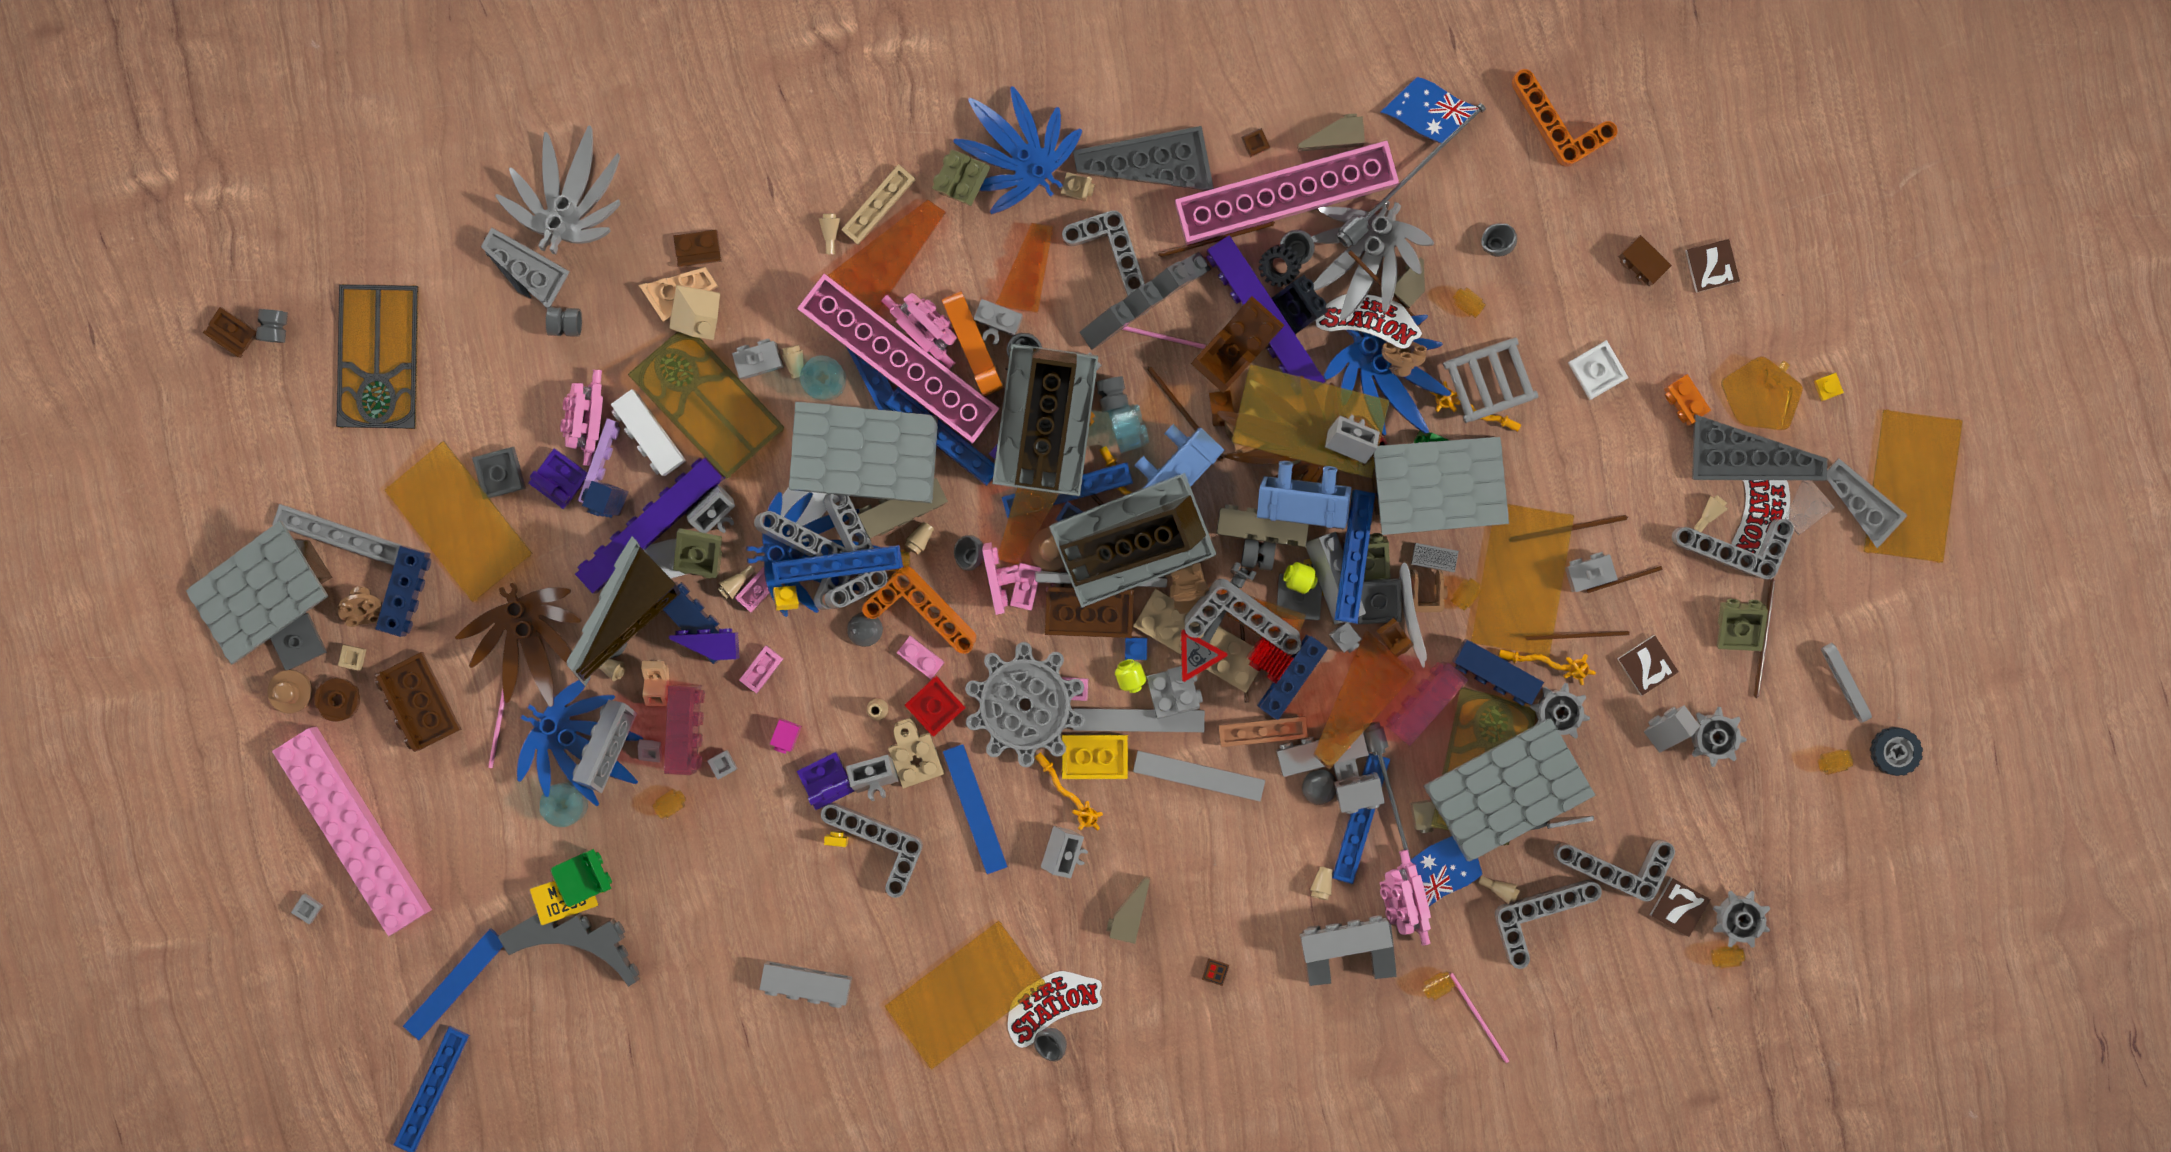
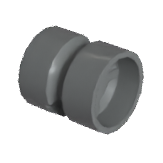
(563, 322)
(271, 326)
(1112, 393)
(1250, 554)

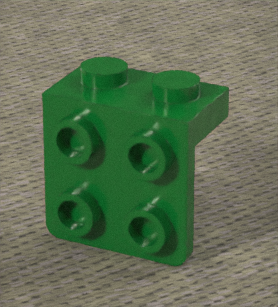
(581, 877)

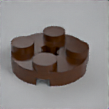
(348, 693)

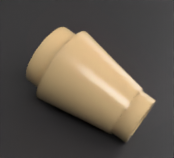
(794, 360)
(918, 539)
(881, 704)
(1322, 884)

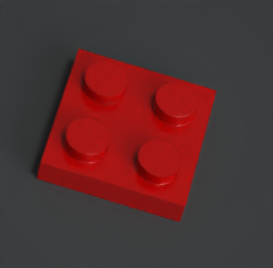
(935, 706)

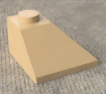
(695, 312)

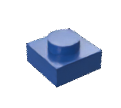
(1136, 648)

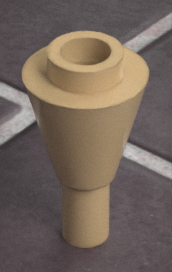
(829, 226)
(1713, 509)
(732, 585)
(613, 669)
(1504, 890)

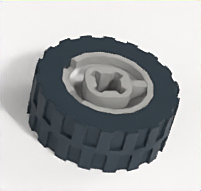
(1896, 751)

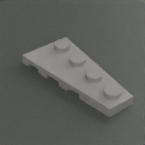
(532, 270)
(1869, 506)

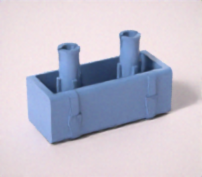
(1192, 457)
(1303, 500)

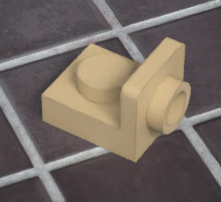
(1077, 186)

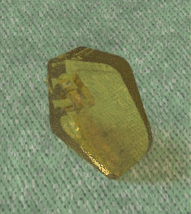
(1762, 394)

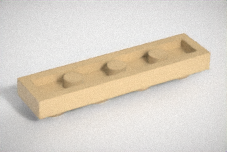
(878, 204)

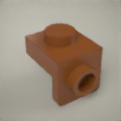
(1220, 402)
(1395, 638)

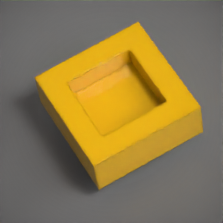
(1828, 386)
(785, 598)
(836, 838)

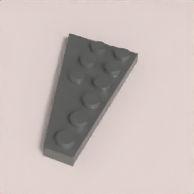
(1164, 159)
(1735, 454)

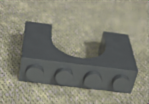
(1382, 964)

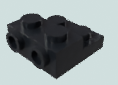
(1300, 304)

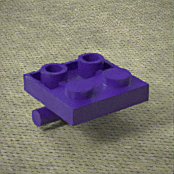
(558, 478)
(825, 781)

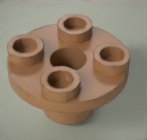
(1404, 359)
(1045, 551)
(359, 607)
(289, 691)

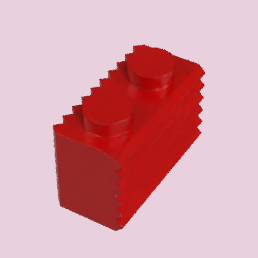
(1269, 658)

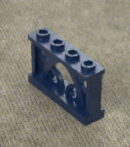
(1282, 693)

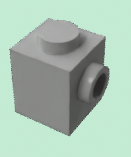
(1345, 638)

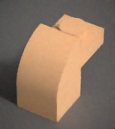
(655, 683)

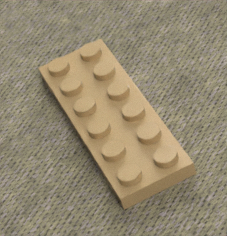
(1165, 625)

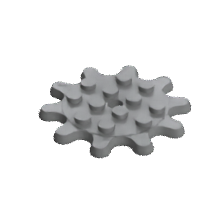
(1001, 708)

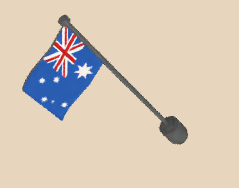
(1429, 113)
(1440, 864)

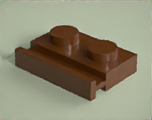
(697, 248)
(230, 332)

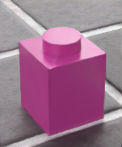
(785, 736)

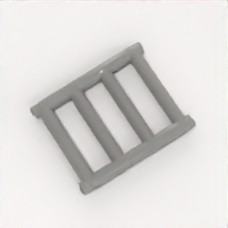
(1491, 352)

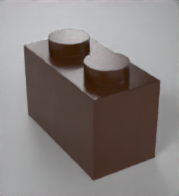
(1644, 261)

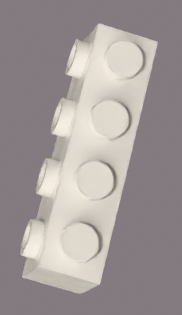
(648, 432)

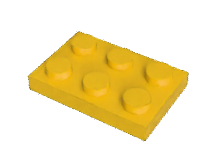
(1095, 757)

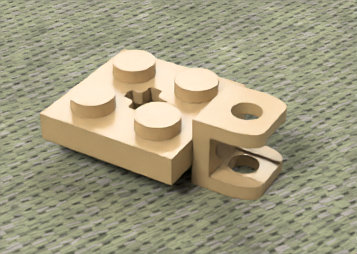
(912, 744)

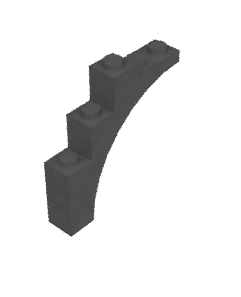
(1144, 299)
(575, 932)

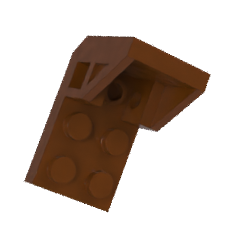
(1237, 344)

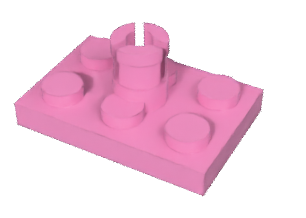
(998, 577)

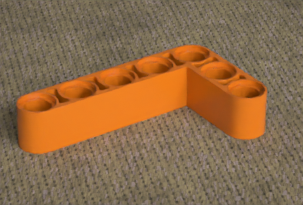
(1556, 123)
(972, 344)
(922, 605)

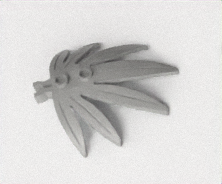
(563, 214)
(1378, 242)

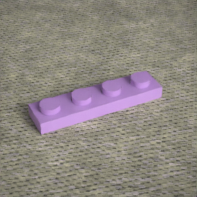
(602, 453)

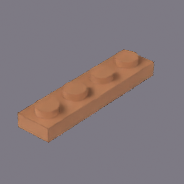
(1263, 731)

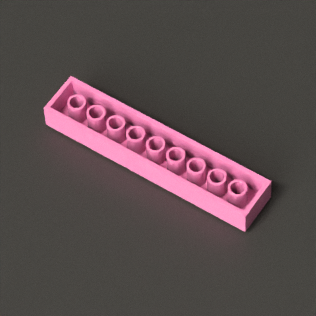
(1286, 192)
(898, 358)
(351, 830)

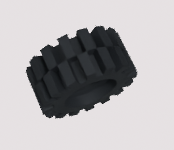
(1270, 272)

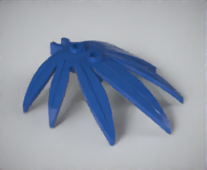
(1029, 160)
(1368, 357)
(778, 551)
(558, 733)

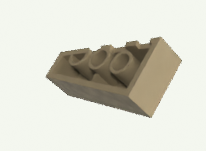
(897, 513)
(1247, 525)

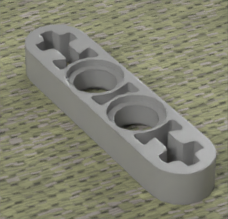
(1846, 682)

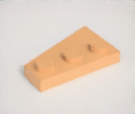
(662, 292)

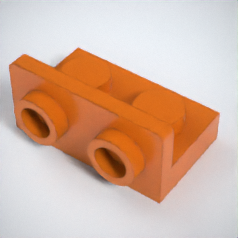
(1686, 399)

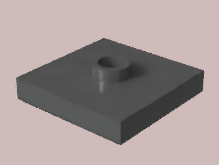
(499, 472)
(1381, 601)
(1305, 603)
(298, 643)

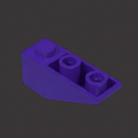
(712, 645)

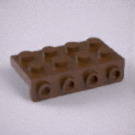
(1100, 619)
(417, 702)

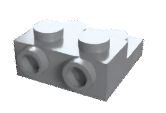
(1171, 694)

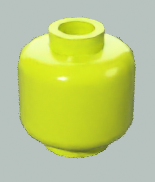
(1300, 577)
(1130, 676)

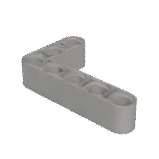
(1112, 233)
(846, 532)
(813, 549)
(1736, 553)
(1243, 613)
(880, 839)
(1617, 873)
(1538, 911)

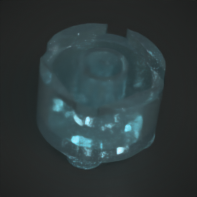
(833, 385)
(1127, 427)
(552, 809)

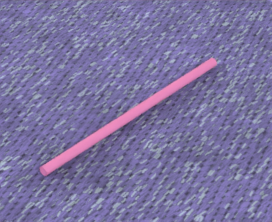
(1130, 329)
(496, 734)
(1479, 1018)

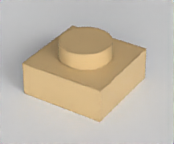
(352, 657)

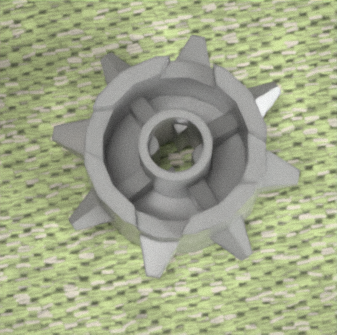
(1570, 704)
(1726, 744)
(1745, 931)

